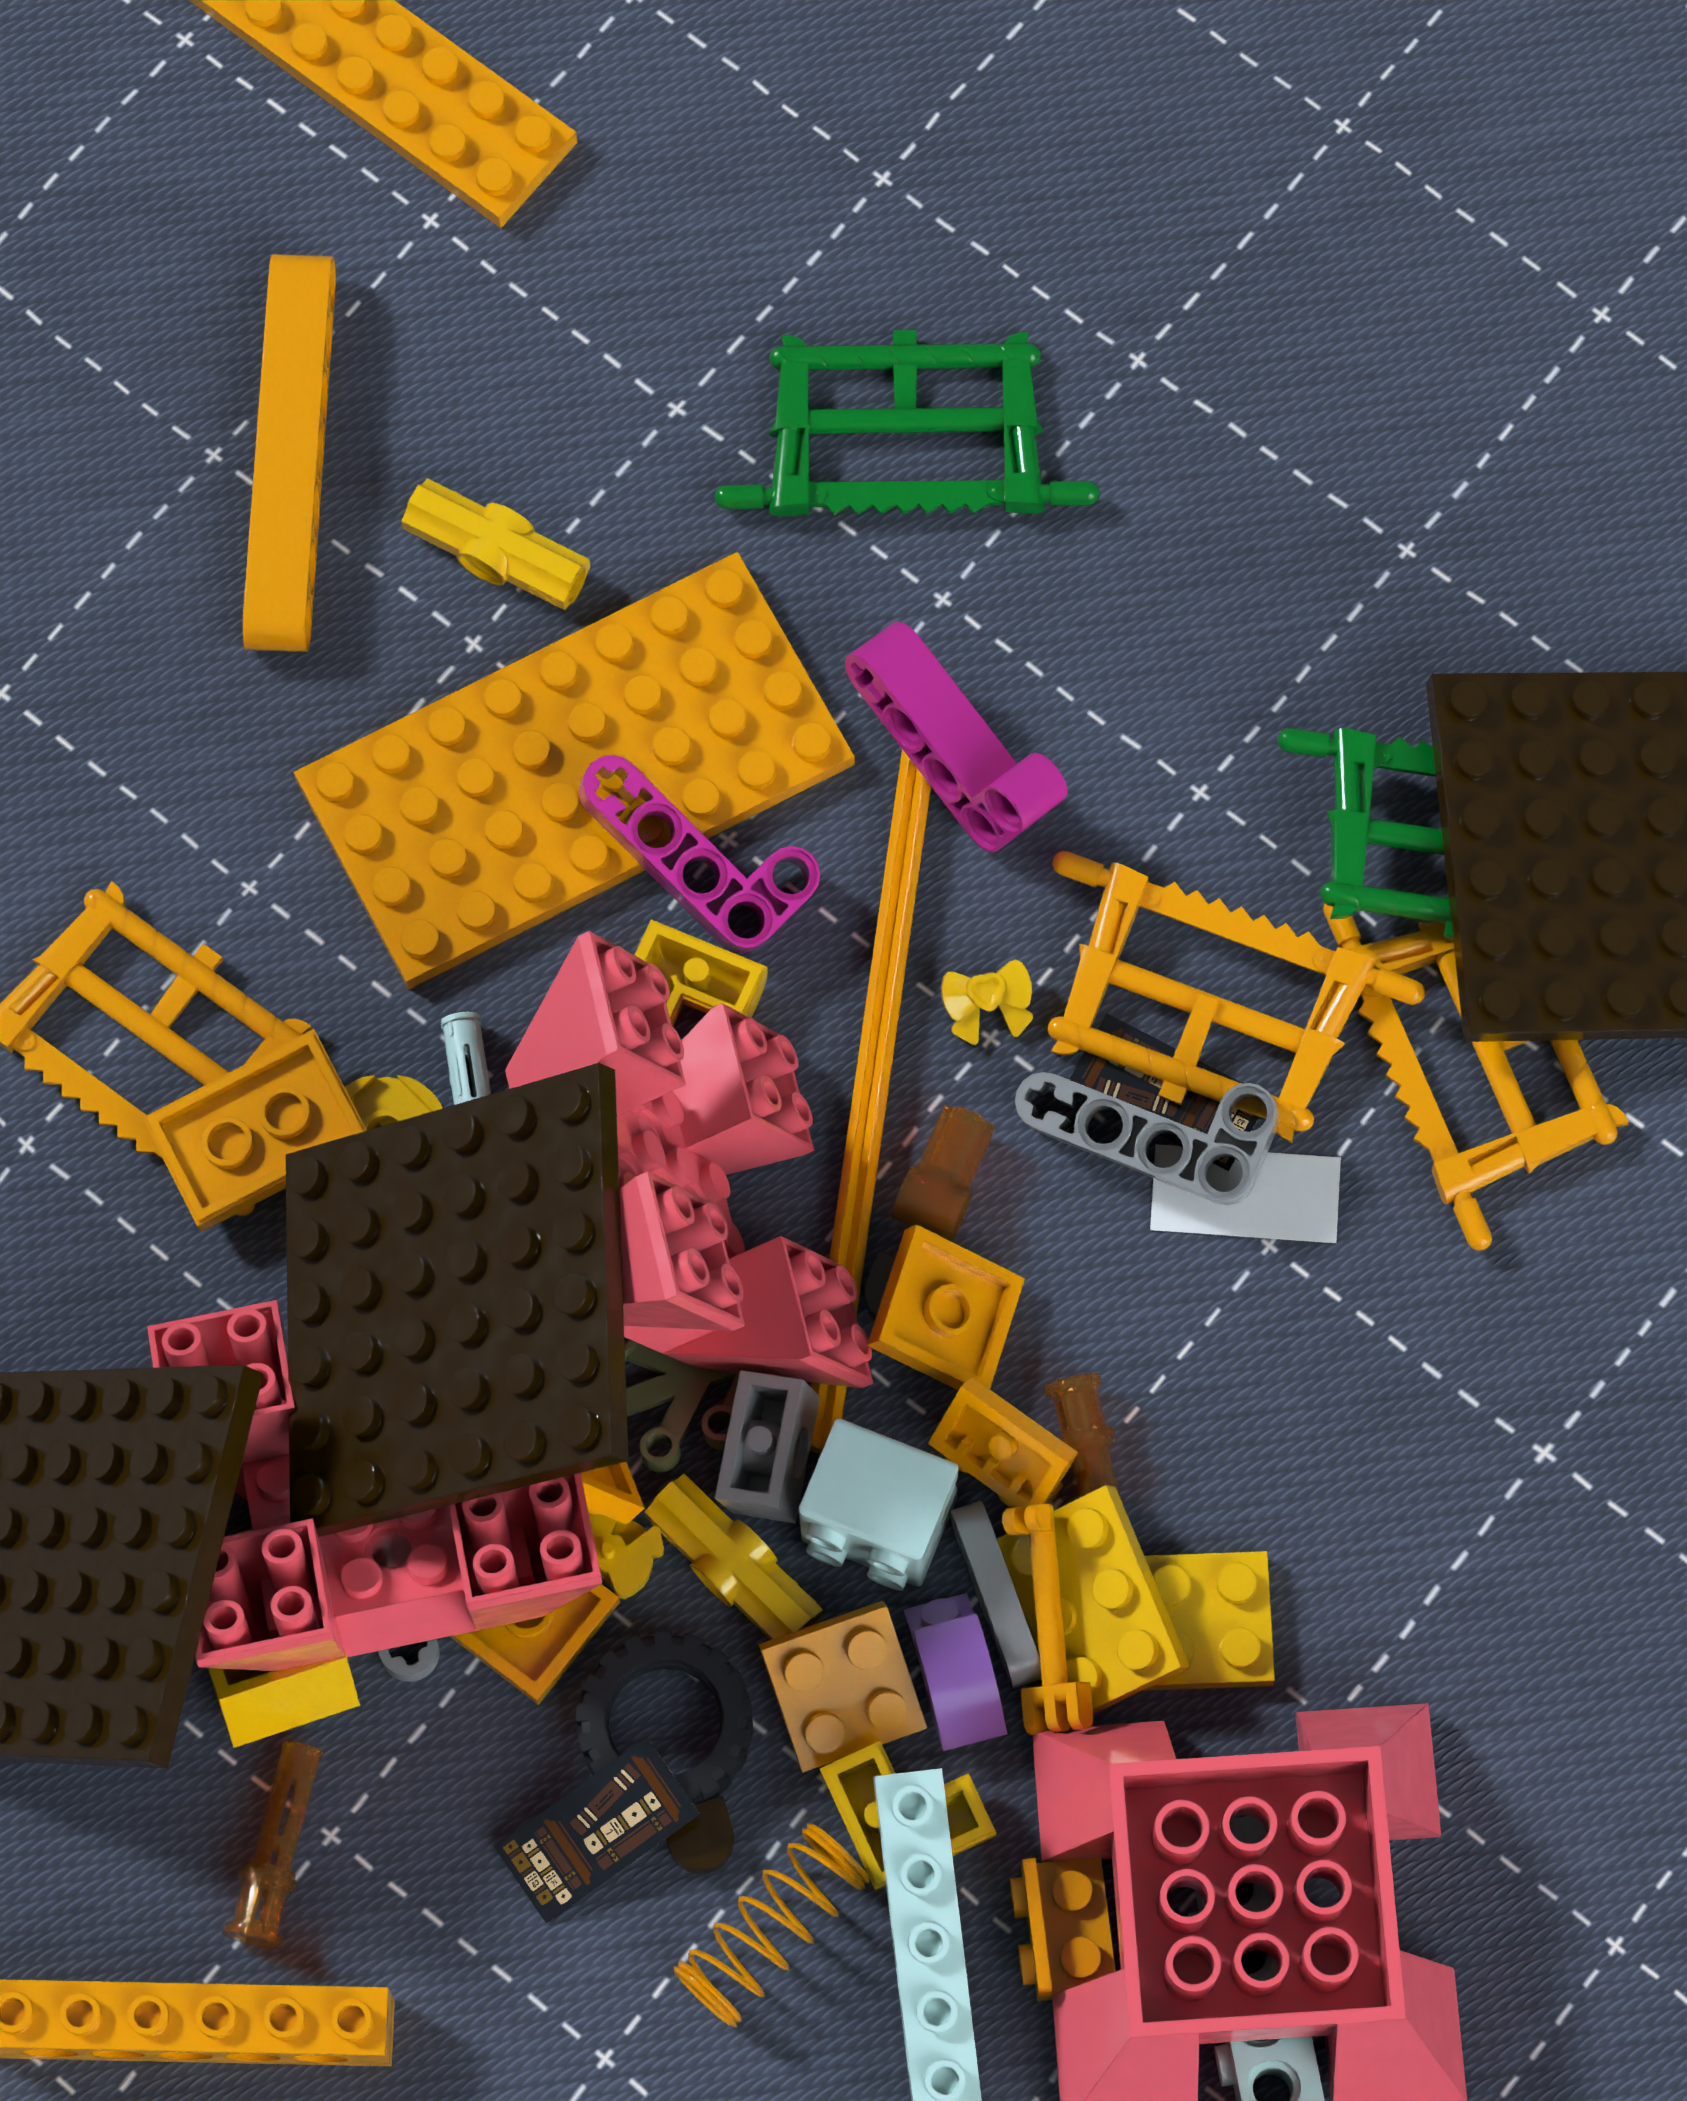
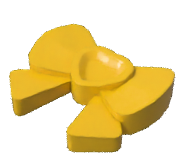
(1007, 988)
(625, 1565)

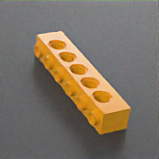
(196, 2022)

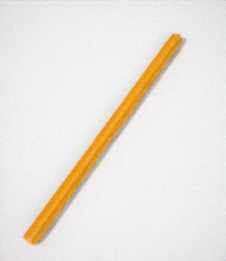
(876, 1052)

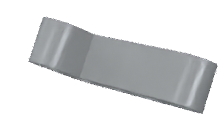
(1143, 1126)

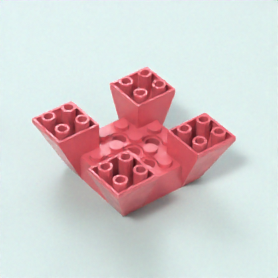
(684, 1123)
(403, 1581)
(1182, 1978)

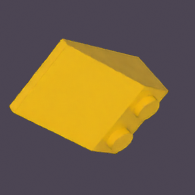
(274, 1701)

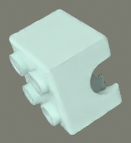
(877, 1505)

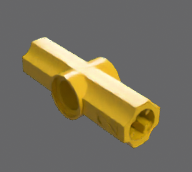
(495, 544)
(731, 1560)

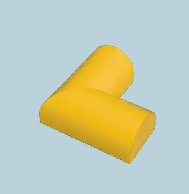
(701, 972)
(853, 1792)

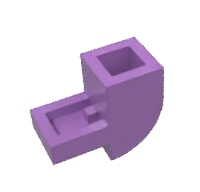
(956, 1671)

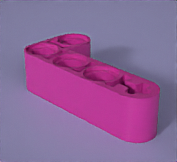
(951, 741)
(690, 845)

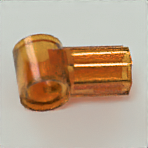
(939, 1188)

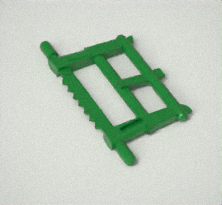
(1019, 490)
(1352, 829)

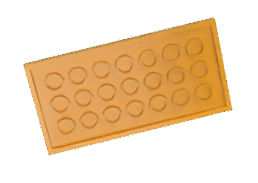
(472, 806)

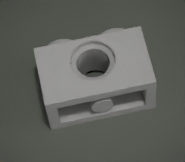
(767, 1446)

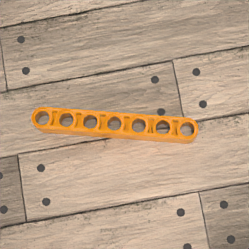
(289, 453)

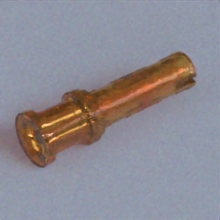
(1084, 1430)
(258, 1877)

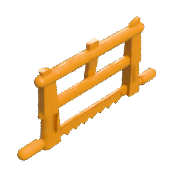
(1100, 964)
(63, 966)
(1529, 1143)

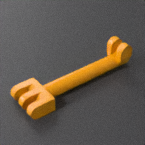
(1056, 1702)

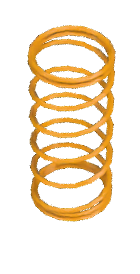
(825, 1851)

